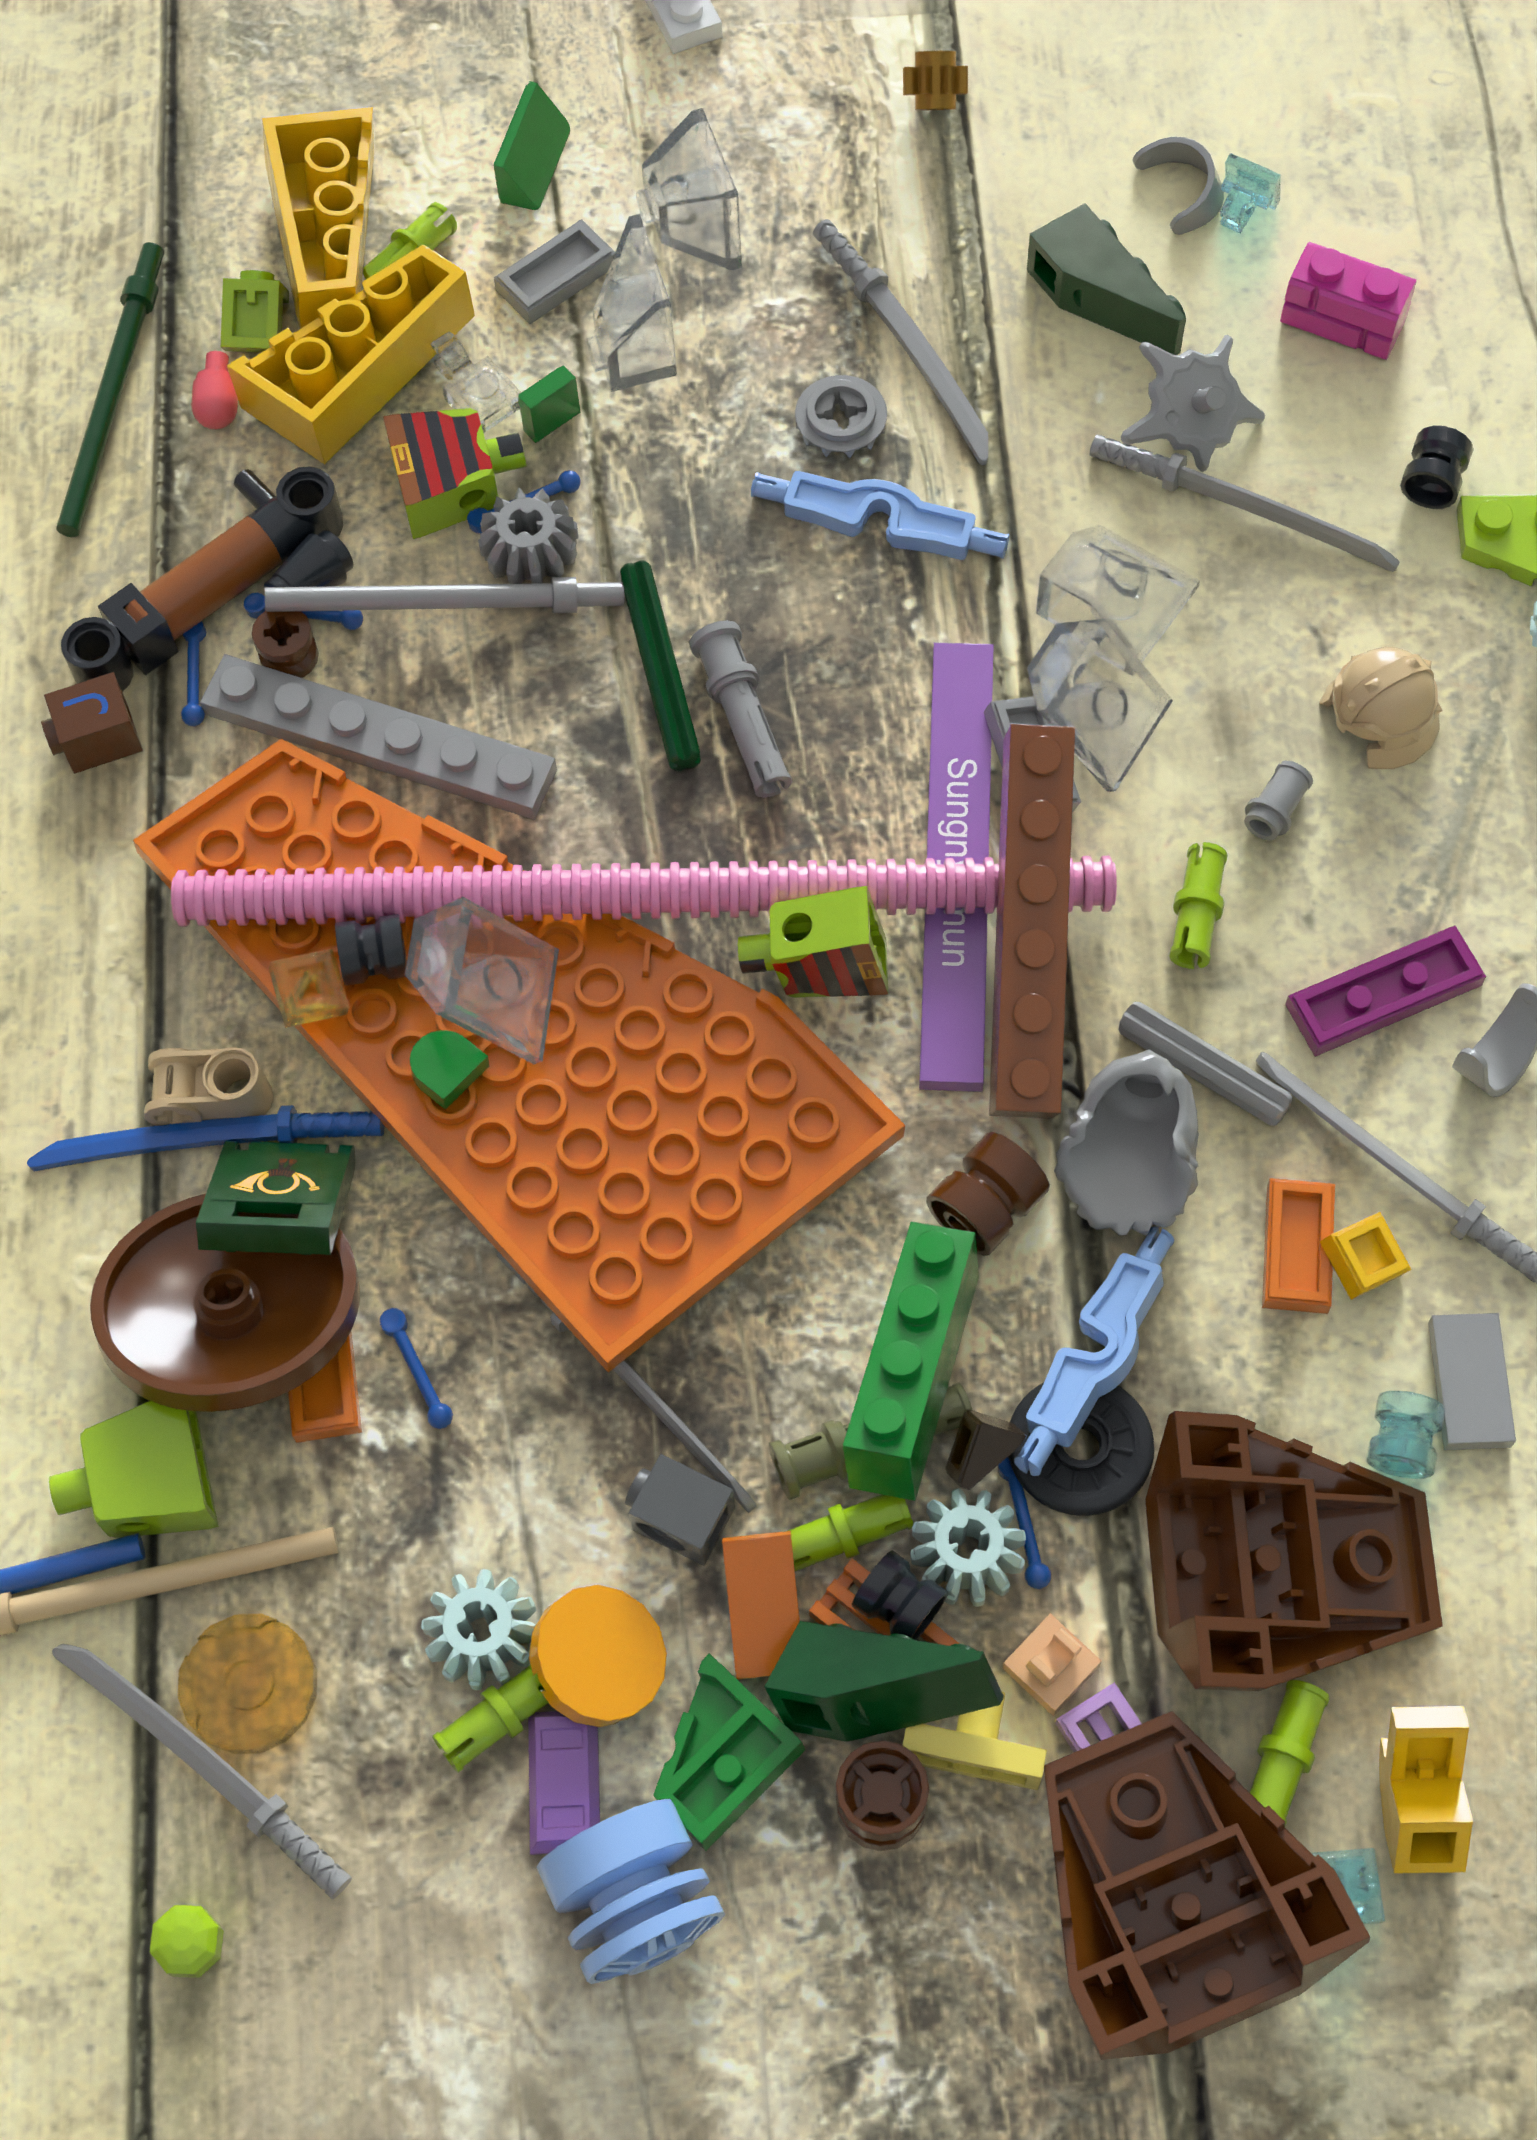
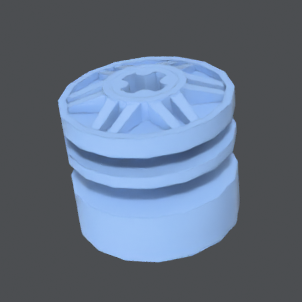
(633, 1897)

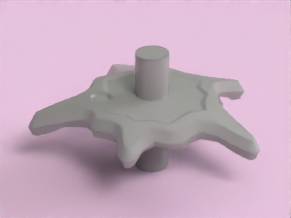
(1193, 402)

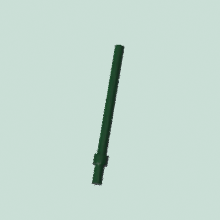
(138, 300)

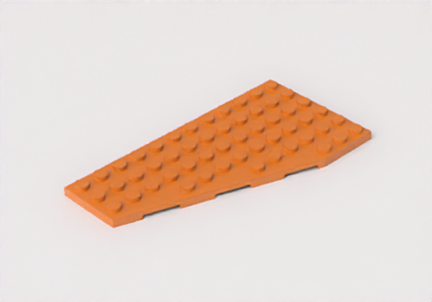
(668, 1103)

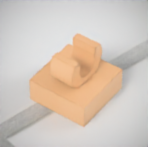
(1051, 1664)

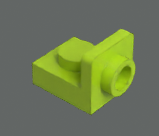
(251, 311)

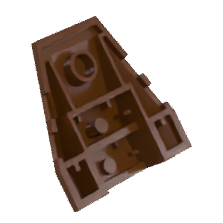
(1279, 1556)
(1182, 1893)

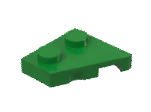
(723, 1755)

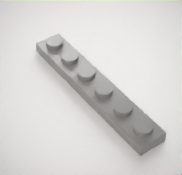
(379, 736)

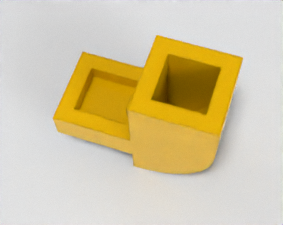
(1424, 1791)

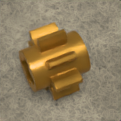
(935, 80)

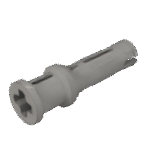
(734, 685)

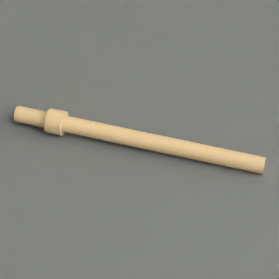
(164, 1578)

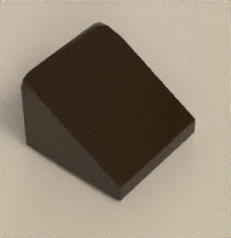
(980, 1447)

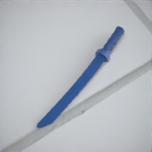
(282, 1127)

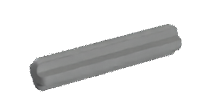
(1205, 1063)

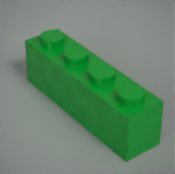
(911, 1361)

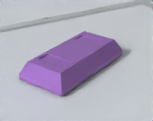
(561, 1779)

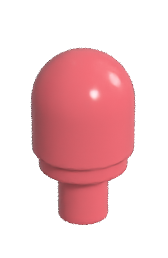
(213, 393)

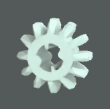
(950, 1529)
(455, 1627)

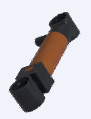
(148, 621)

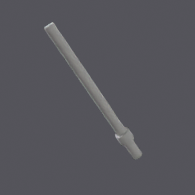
(561, 594)

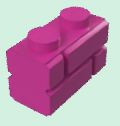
(1347, 300)

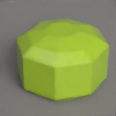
(186, 1941)

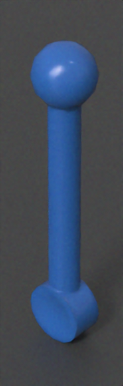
(567, 482)
(350, 619)
(193, 713)
(394, 1325)
(1036, 1574)

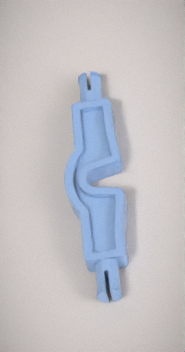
(911, 522)
(1083, 1376)

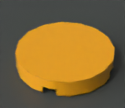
(598, 1655)

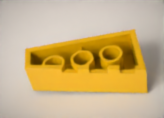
(321, 201)
(356, 355)

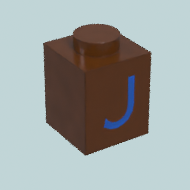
(90, 723)

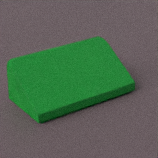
(530, 150)

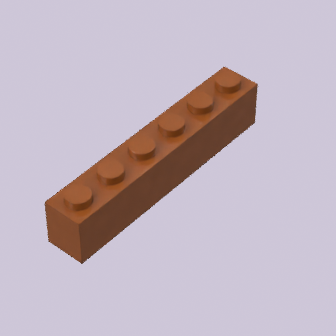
(1032, 921)

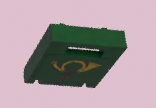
(276, 1181)

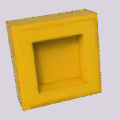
(1365, 1255)

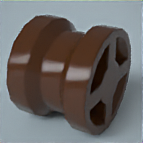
(298, 651)

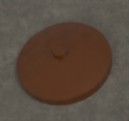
(218, 1323)

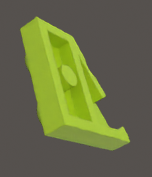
(1500, 533)

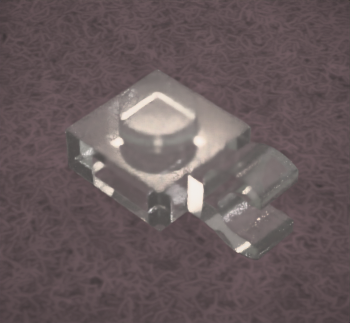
(474, 385)

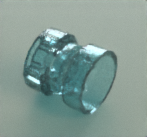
(1405, 1434)

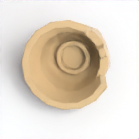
(1389, 700)

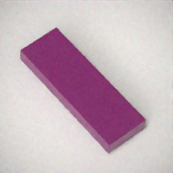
(1385, 990)

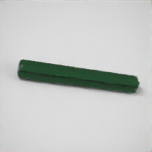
(660, 666)

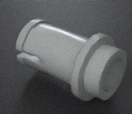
(1271, 811)

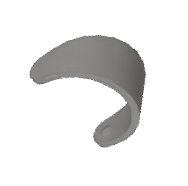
(1187, 152)
(1506, 1047)

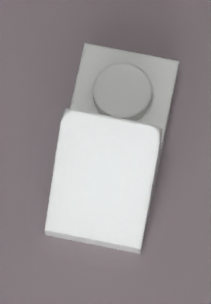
(686, 22)

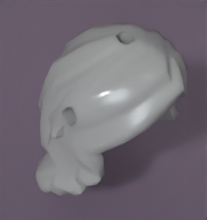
(1132, 1146)

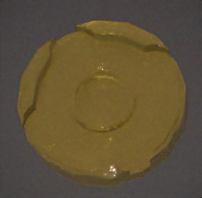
(247, 1684)

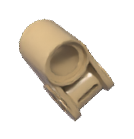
(195, 1084)

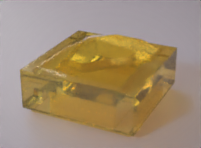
(308, 988)

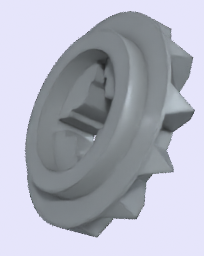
(860, 404)

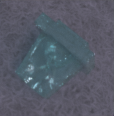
(1248, 187)
(1360, 1879)

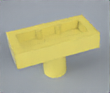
(976, 1750)

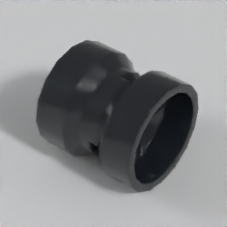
(1436, 467)
(371, 949)
(899, 1597)

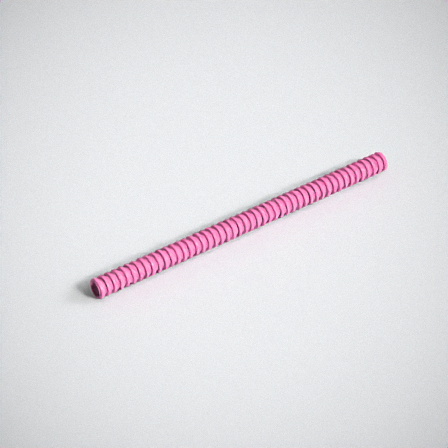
(604, 891)

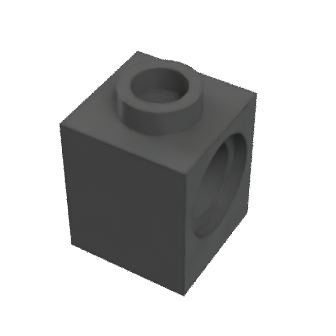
(679, 1508)

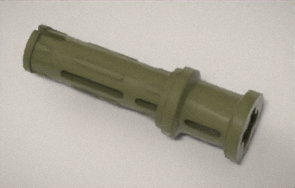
(822, 1454)

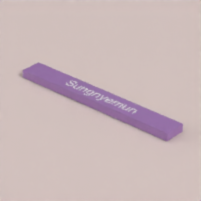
(957, 830)

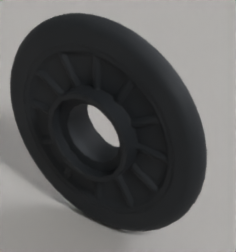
(1108, 1477)

